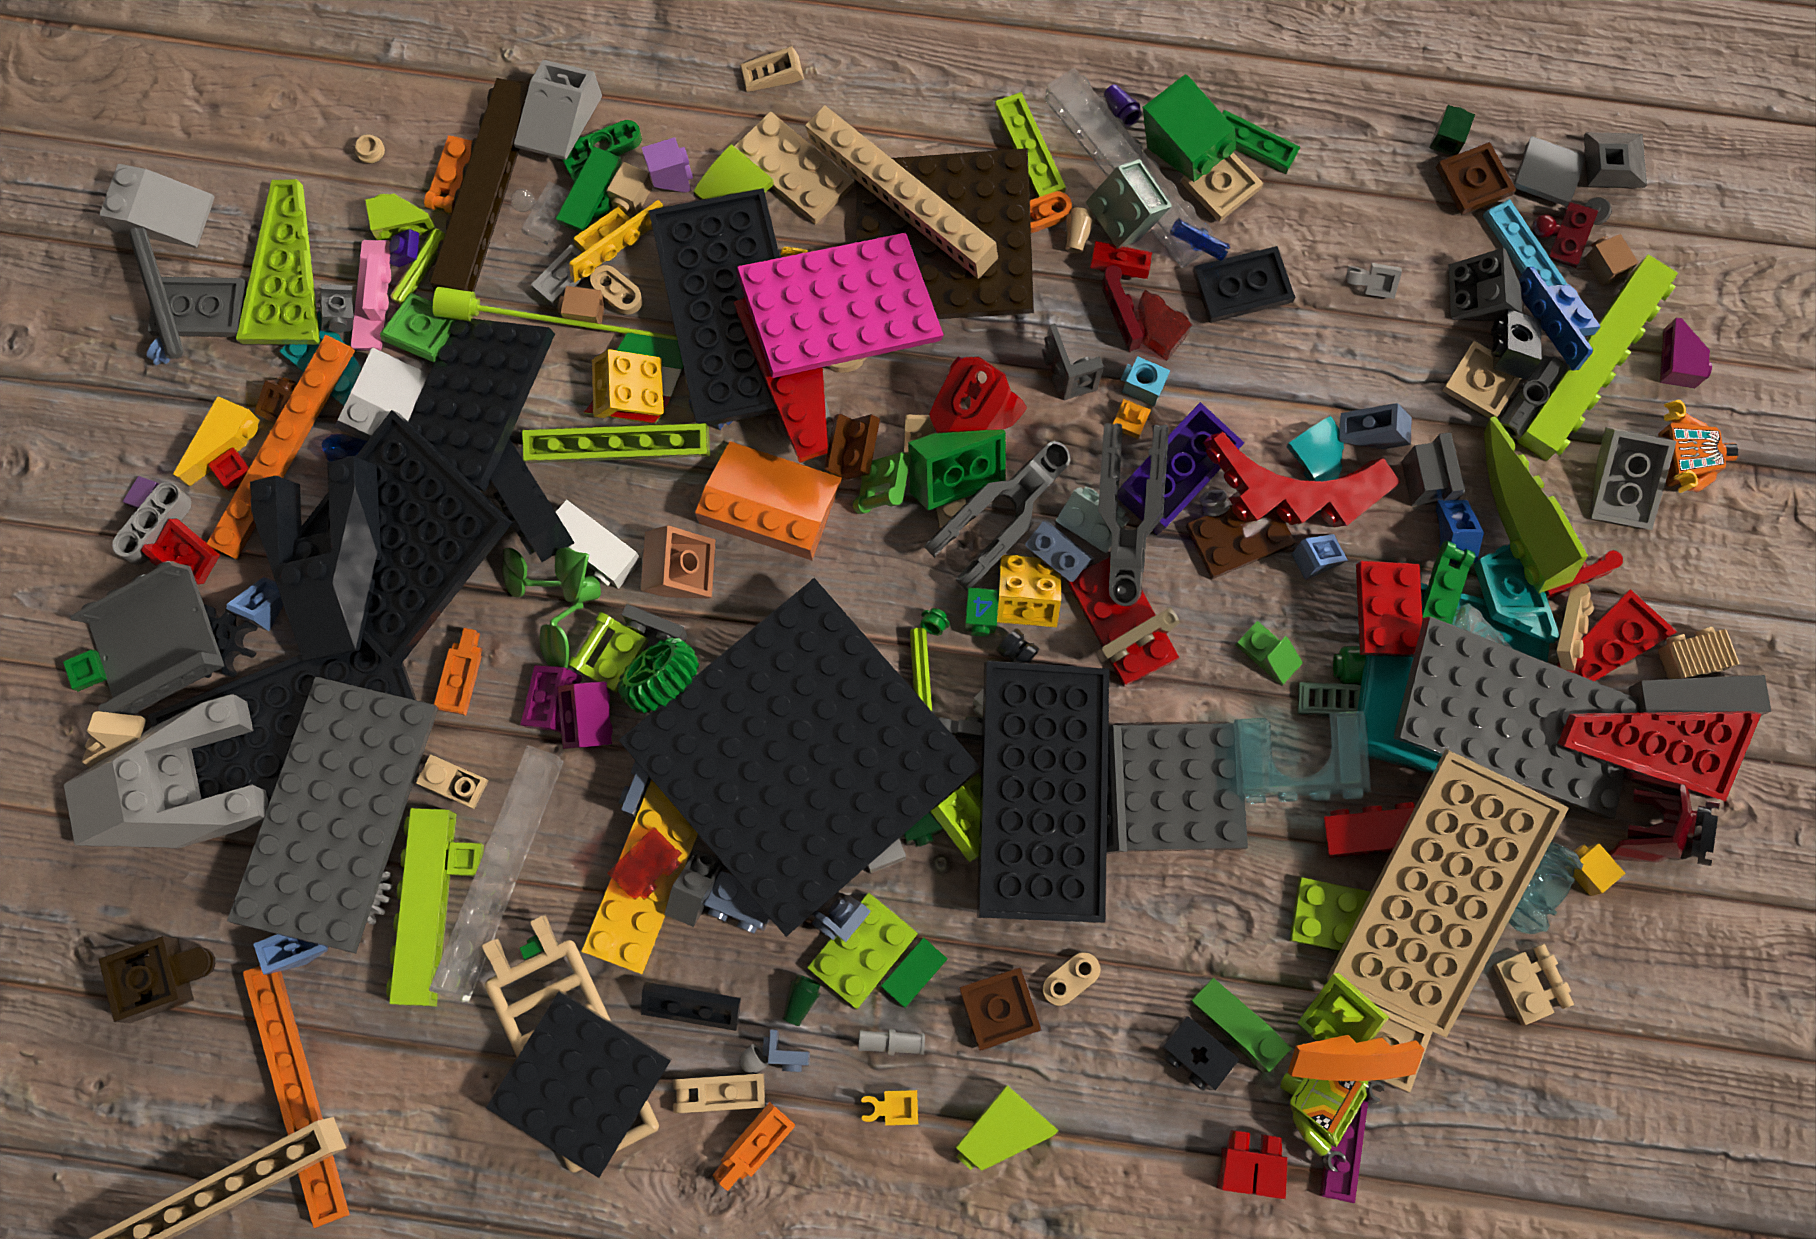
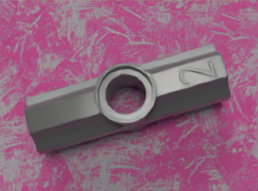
(1539, 385)

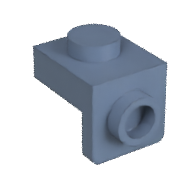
(790, 1060)

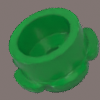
(934, 621)

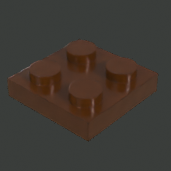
(1475, 178)
(1000, 1009)

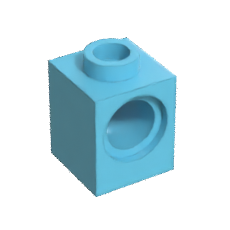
(1154, 373)

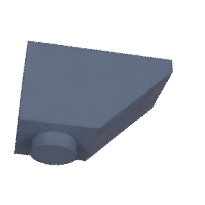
(1376, 427)

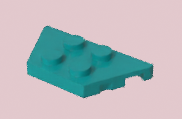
(1512, 598)

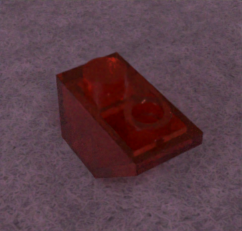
(1162, 325)

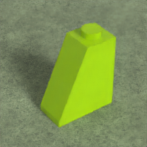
(1002, 1131)

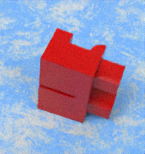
(1253, 1171)

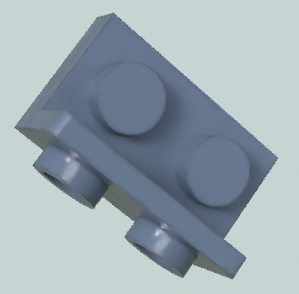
(1059, 551)
(732, 900)
(843, 920)

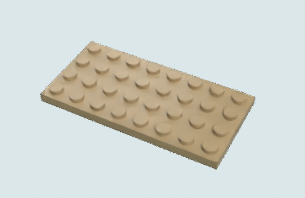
(1447, 892)

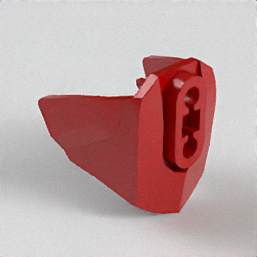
(991, 405)

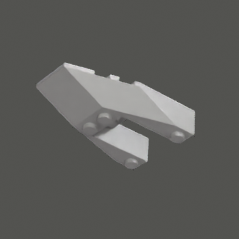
(152, 790)

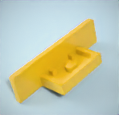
(608, 237)

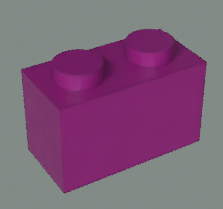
(584, 715)

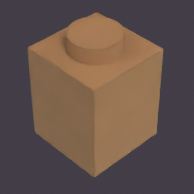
(1610, 259)
(582, 304)

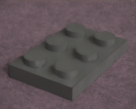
(204, 305)

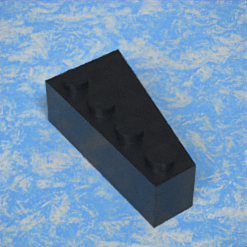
(528, 506)

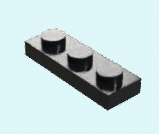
(690, 1006)

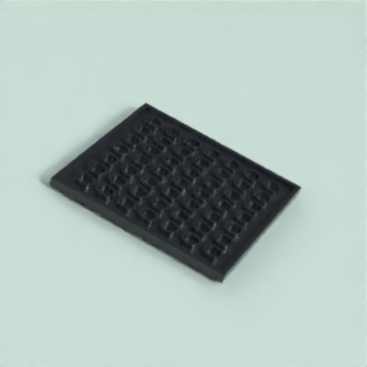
(799, 756)

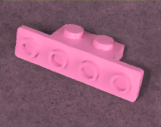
(371, 295)

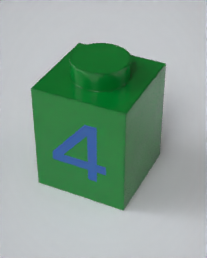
(981, 611)

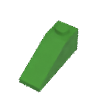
(1241, 1026)

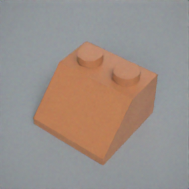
(677, 563)

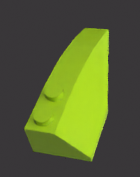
(1533, 522)

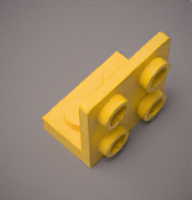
(627, 383)
(1028, 592)

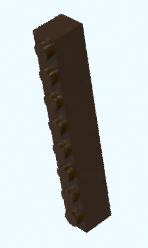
(481, 191)

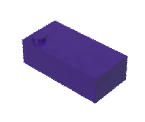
(1186, 468)

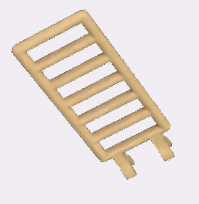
(581, 977)

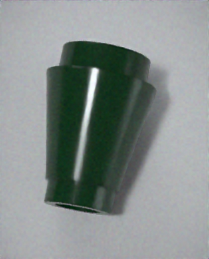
(800, 999)

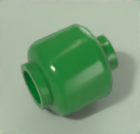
(1349, 665)

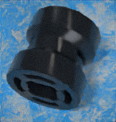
(1017, 648)

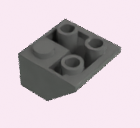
(1615, 160)
(1484, 287)

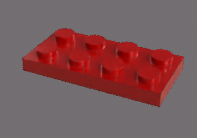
(1113, 620)

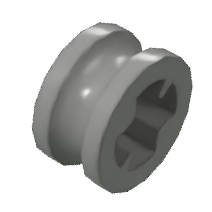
(1214, 502)

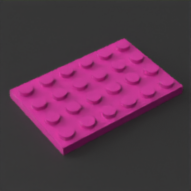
(839, 304)

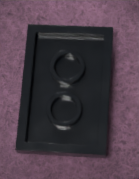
(1243, 284)

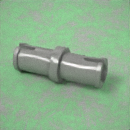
(891, 1042)

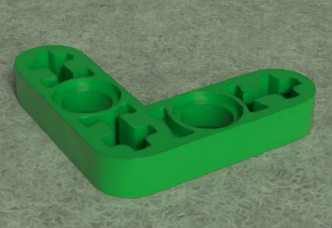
(624, 145)

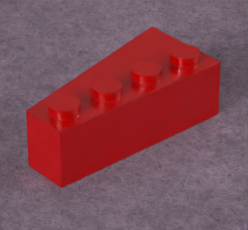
(1365, 831)

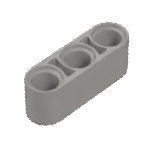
(153, 508)

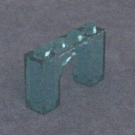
(1344, 773)

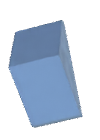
(1318, 555)
(258, 604)
(284, 953)

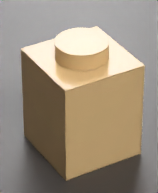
(630, 188)

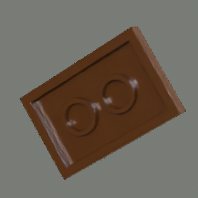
(1231, 543)

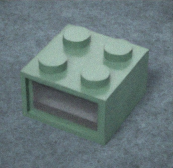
(1128, 203)

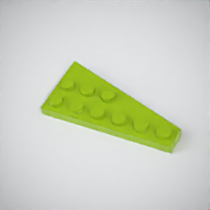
(281, 285)

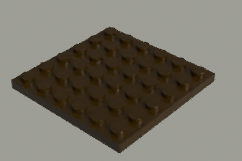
(993, 196)

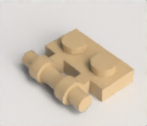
(1524, 988)

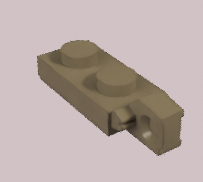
(1142, 634)

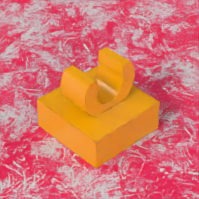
(1132, 418)

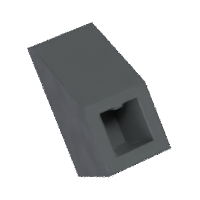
(693, 888)

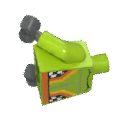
(1326, 1109)

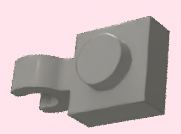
(1379, 281)

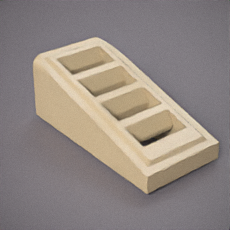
(783, 77)

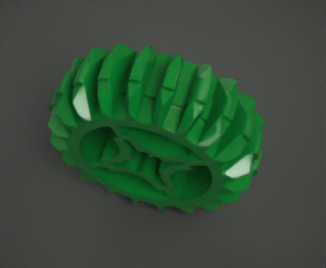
(658, 675)

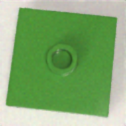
(417, 329)

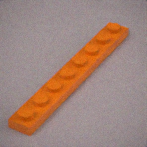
(283, 441)
(294, 1088)

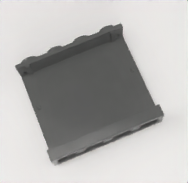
(152, 637)

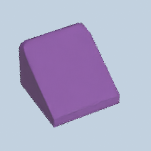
(139, 492)

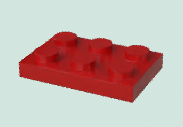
(1388, 608)

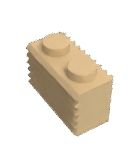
(1698, 655)

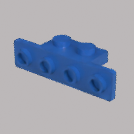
(1561, 316)

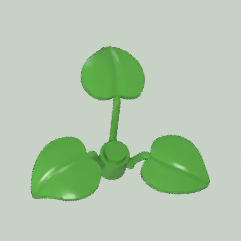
(570, 571)

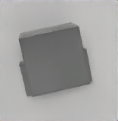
(1433, 472)

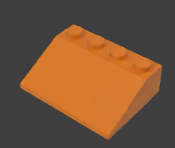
(768, 500)

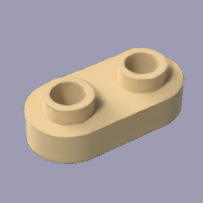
(618, 290)
(1071, 978)

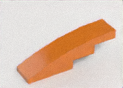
(1346, 1060)

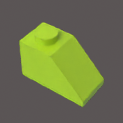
(392, 215)

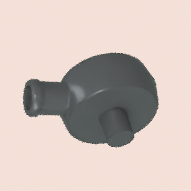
(1604, 209)

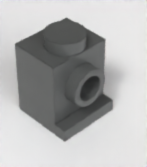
(336, 308)

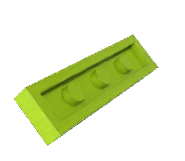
(1025, 134)

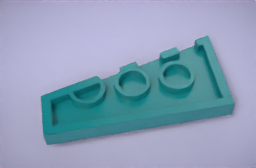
(301, 355)

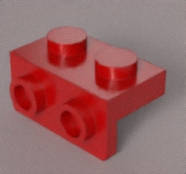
(183, 547)

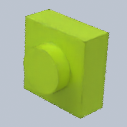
(464, 858)

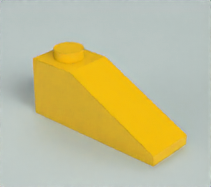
(223, 428)

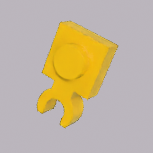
(898, 1108)

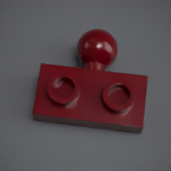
(1570, 234)

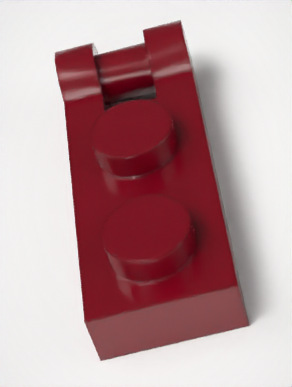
(1122, 308)

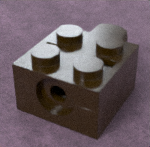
(152, 983)

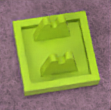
(1342, 1011)

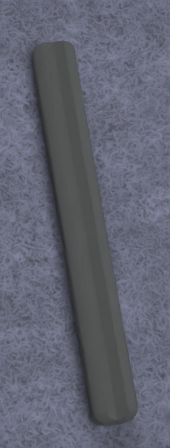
(156, 293)

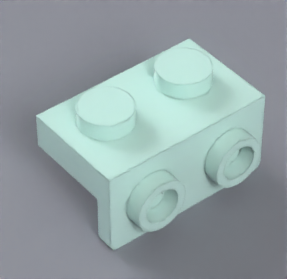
(1084, 520)

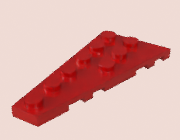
(796, 396)
(1672, 746)

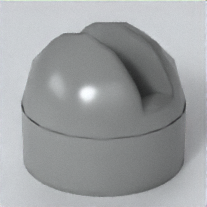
(753, 1060)

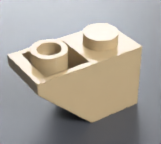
(452, 782)

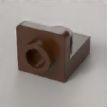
(274, 397)

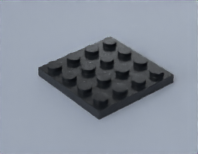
(579, 1083)

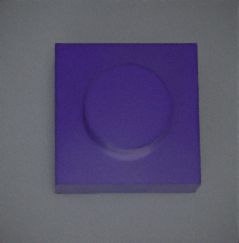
(404, 248)

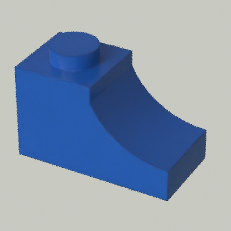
(1459, 526)

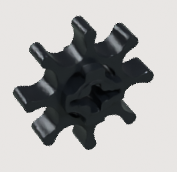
(229, 638)

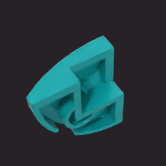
(1319, 451)

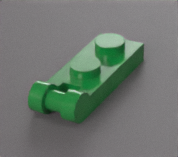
(1446, 582)

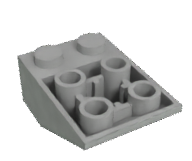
(557, 109)

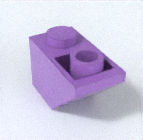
(668, 165)

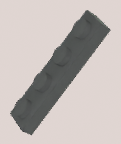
(1115, 795)

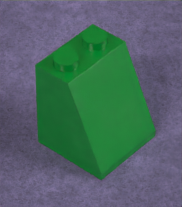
(1187, 129)

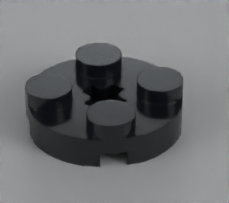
(1708, 834)

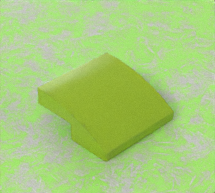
(731, 175)
(961, 816)

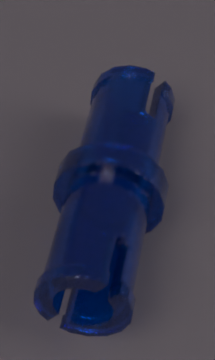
(1199, 239)

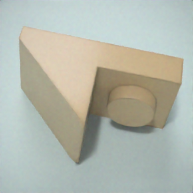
(110, 734)

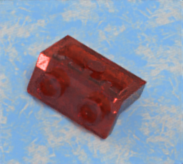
(644, 864)

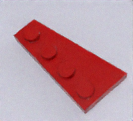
(1620, 636)

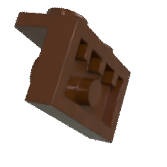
(852, 445)

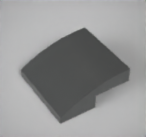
(1549, 171)

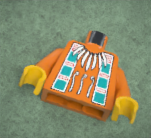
(1698, 450)

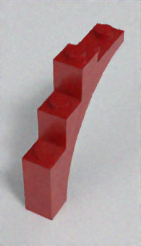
(1298, 500)

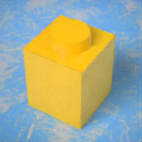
(1598, 870)

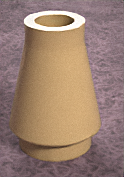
(1078, 229)

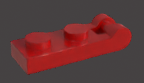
(1600, 568)

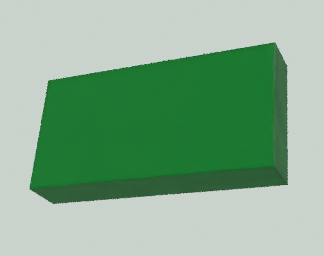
(914, 972)

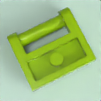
(618, 653)

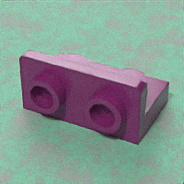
(542, 701)

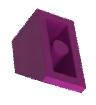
(1683, 356)

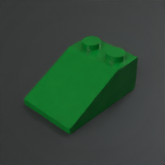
(955, 465)

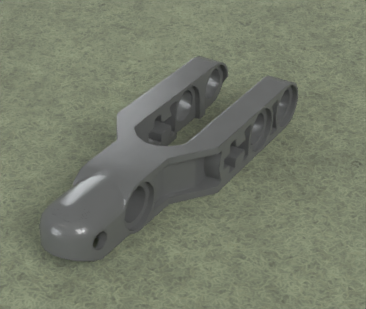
(1022, 491)
(1129, 546)

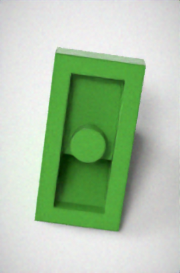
(1271, 654)

